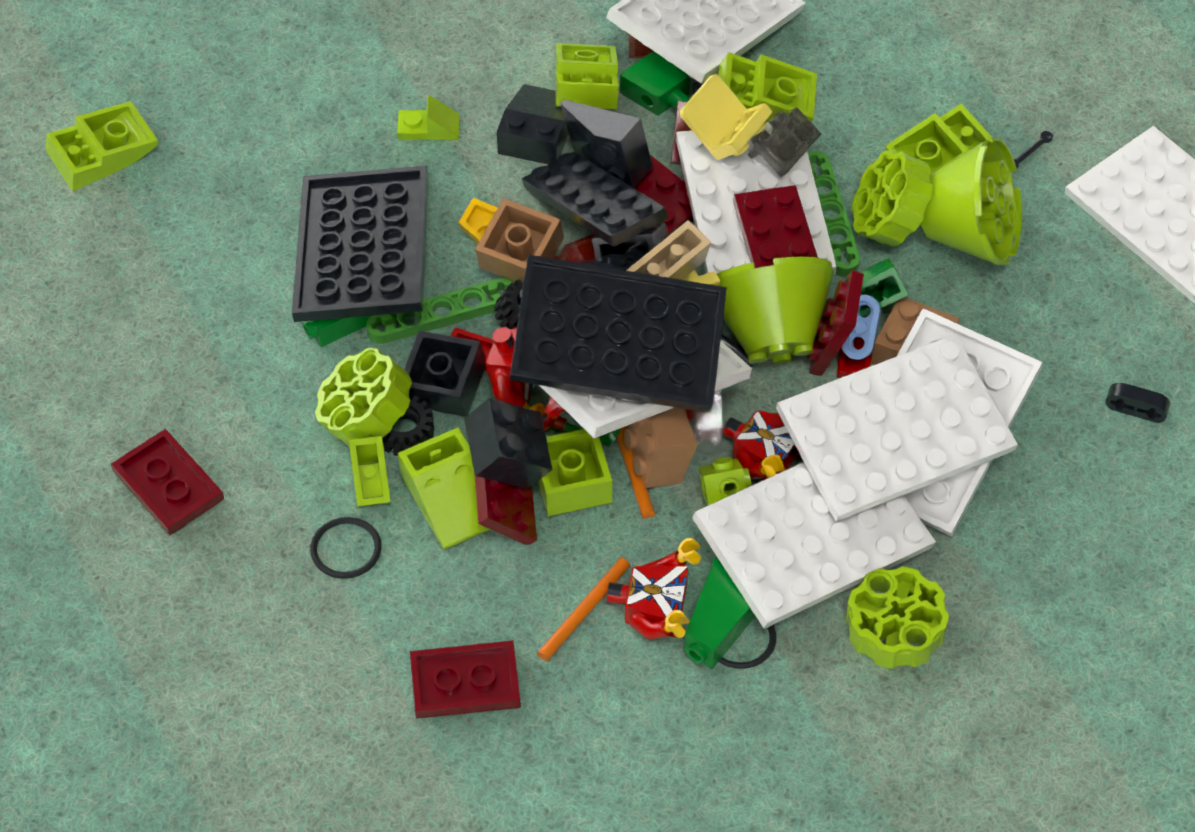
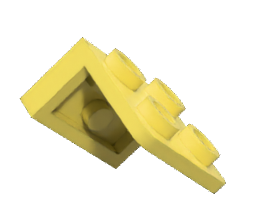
(722, 119)

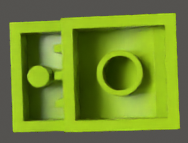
(586, 75)
(770, 82)
(941, 138)
(100, 144)

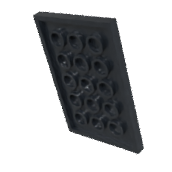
(361, 244)
(618, 334)

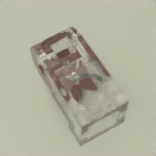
(708, 427)

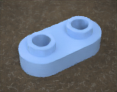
(865, 328)

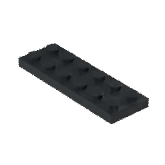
(594, 198)

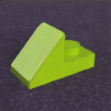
(435, 123)
(369, 471)

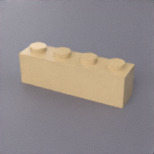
(676, 254)

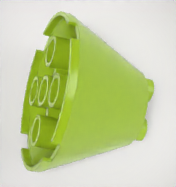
(977, 204)
(776, 306)

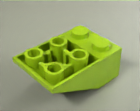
(443, 486)

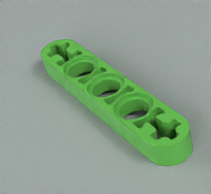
(839, 224)
(431, 321)

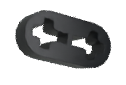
(1138, 402)

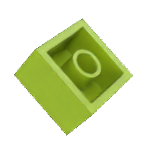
(578, 474)

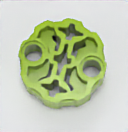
(892, 197)
(363, 396)
(897, 617)

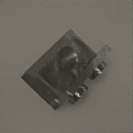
(785, 141)

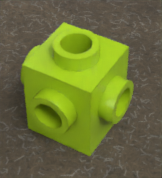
(722, 479)

